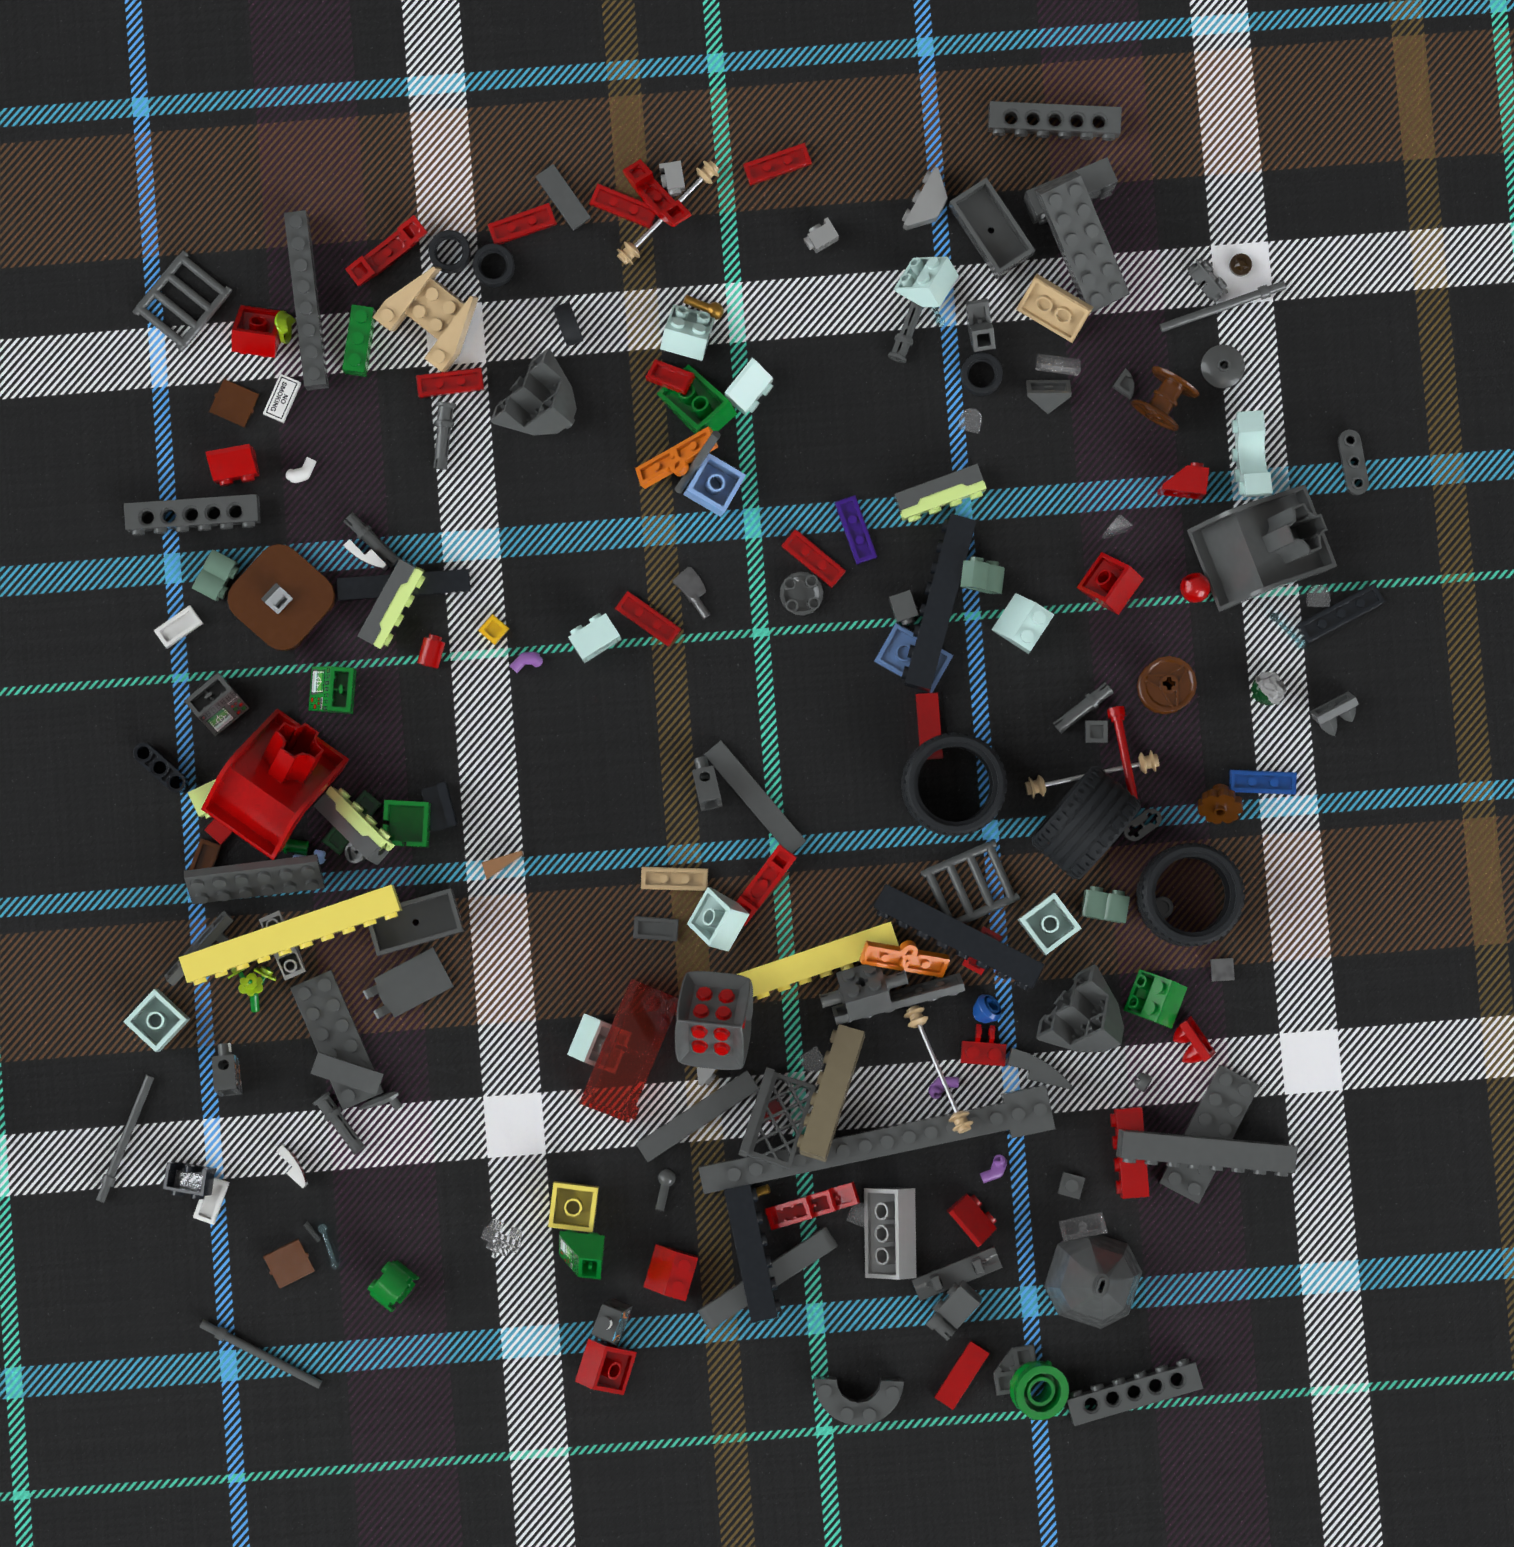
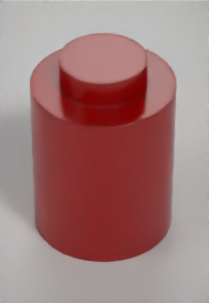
(431, 651)

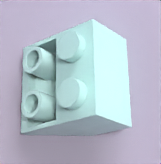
(927, 280)
(687, 332)

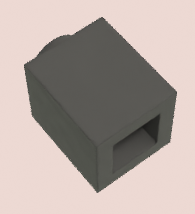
(903, 608)

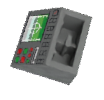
(216, 704)

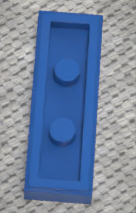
(1263, 782)

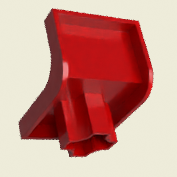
(273, 782)

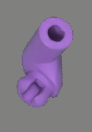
(526, 658)
(937, 1088)
(997, 1169)

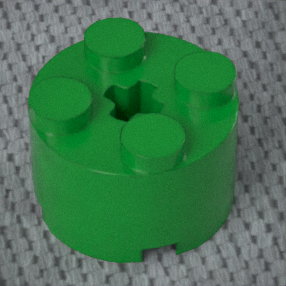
(393, 1284)

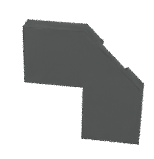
(1010, 1363)

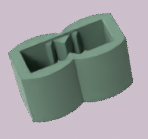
(215, 576)
(982, 576)
(1104, 905)

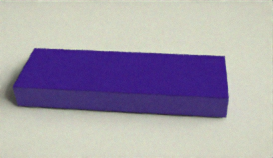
(855, 530)

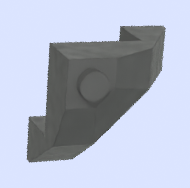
(539, 401)
(1085, 1016)

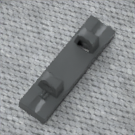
(212, 933)
(930, 1284)

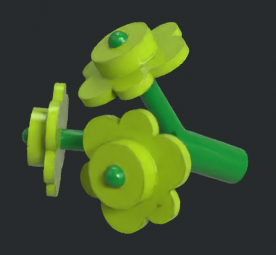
(252, 984)

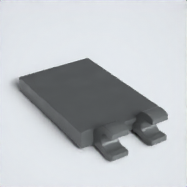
(410, 984)

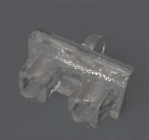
(509, 1242)

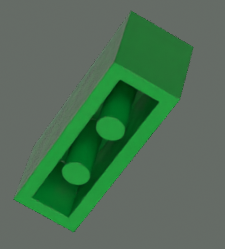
(359, 340)

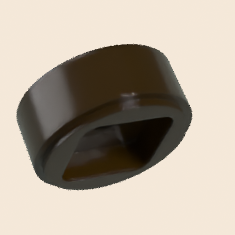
(1240, 264)

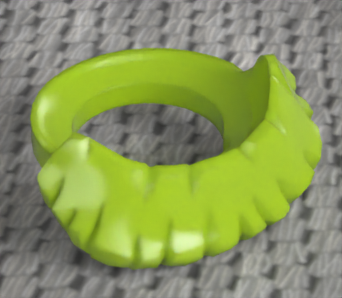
(284, 323)

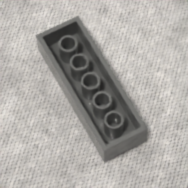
(1082, 241)

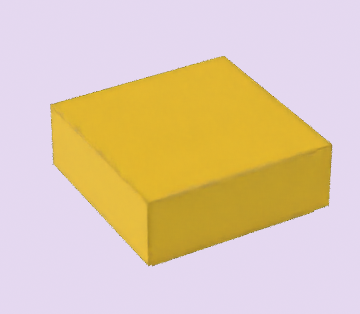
(493, 629)

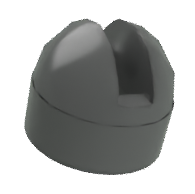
(1144, 1081)

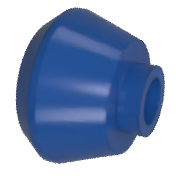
(986, 1009)

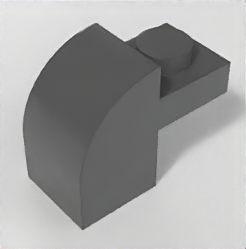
(979, 325)

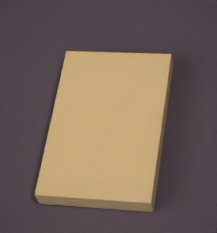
(1054, 308)

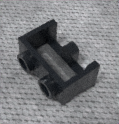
(189, 1179)

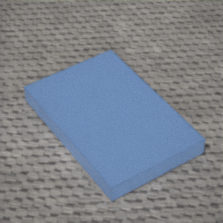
(895, 651)

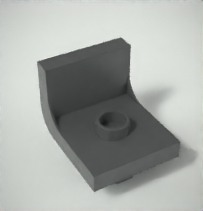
(1262, 546)

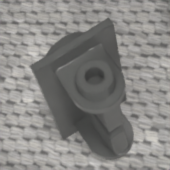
(1214, 285)

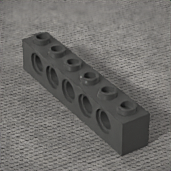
(1064, 113)
(135, 514)
(1189, 1383)

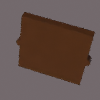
(234, 403)
(288, 1263)

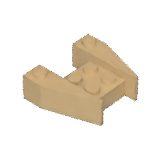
(434, 310)

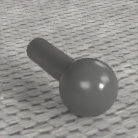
(666, 1179)

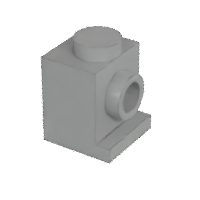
(673, 177)
(821, 236)

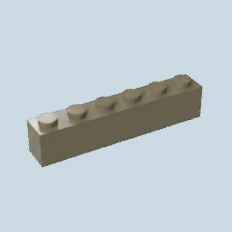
(831, 1093)

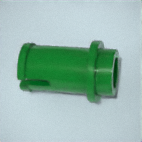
(296, 846)

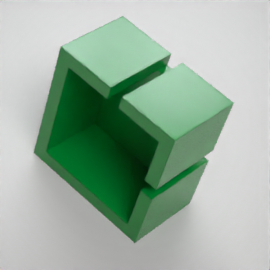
(407, 822)

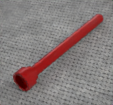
(1117, 716)

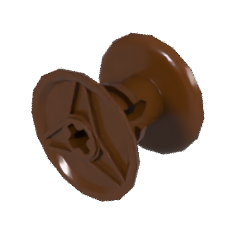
(1165, 398)
(1177, 675)

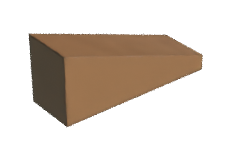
(495, 865)

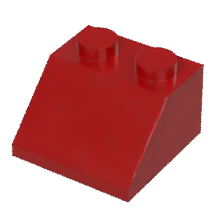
(255, 332)
(233, 464)
(1187, 483)
(1110, 583)
(972, 1219)
(670, 1272)
(605, 1367)

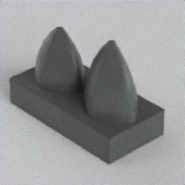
(1326, 714)

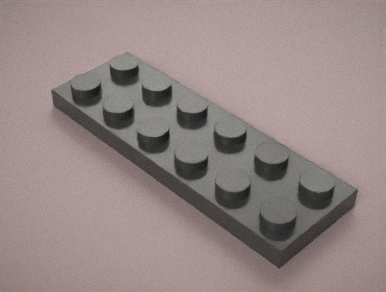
(254, 879)
(333, 1030)
(1218, 1117)

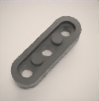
(1350, 471)

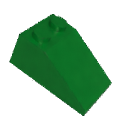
(700, 406)

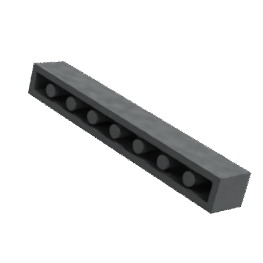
(306, 300)
(1206, 1151)

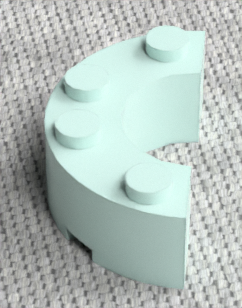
(1250, 454)

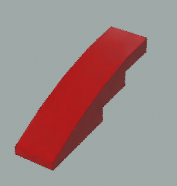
(812, 1205)

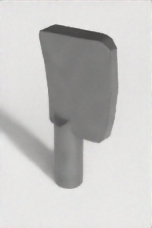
(693, 588)

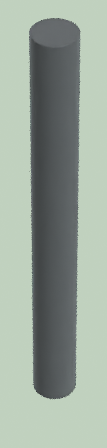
(703, 453)

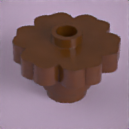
(1220, 805)

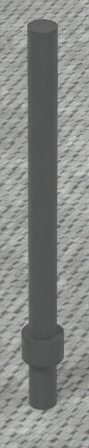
(1263, 292)
(109, 1178)
(222, 1334)

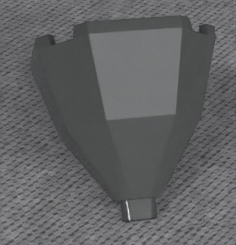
(1077, 1274)

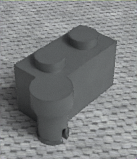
(954, 1310)

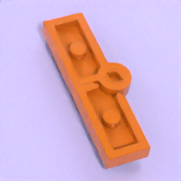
(673, 460)
(905, 958)

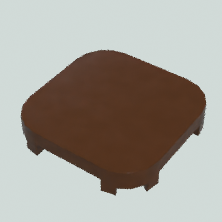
(310, 591)

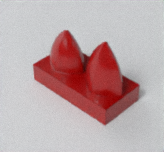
(1200, 1048)

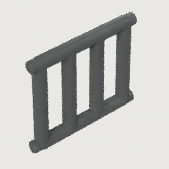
(196, 326)
(969, 856)

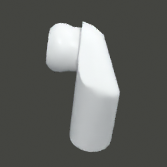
(303, 473)

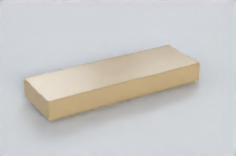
(674, 878)

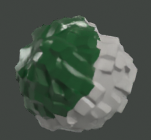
(1268, 688)

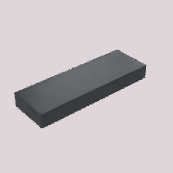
(563, 197)

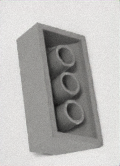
(890, 1233)

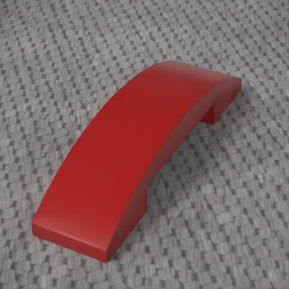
(655, 195)
(387, 252)
(766, 880)

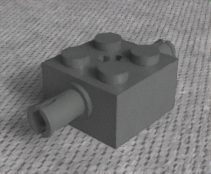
(864, 990)

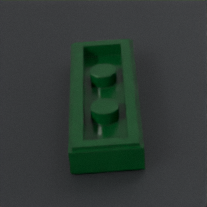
(335, 839)

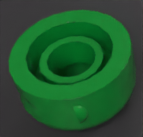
(1052, 1397)

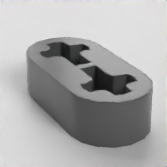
(1145, 828)

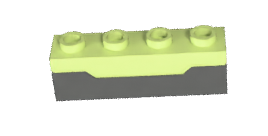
(940, 492)
(391, 602)
(354, 825)

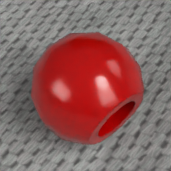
(1195, 587)

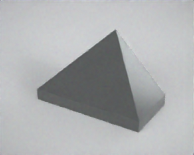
(1048, 393)

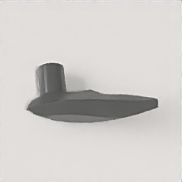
(380, 1100)

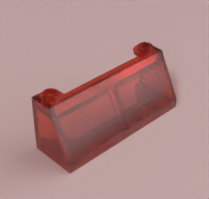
(629, 1051)

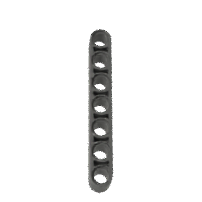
(783, 1269)

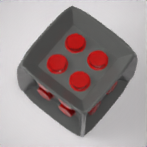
(714, 1020)

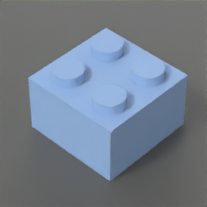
(714, 485)

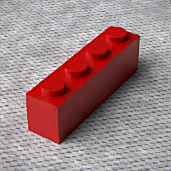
(1132, 1176)

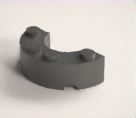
(858, 1411)

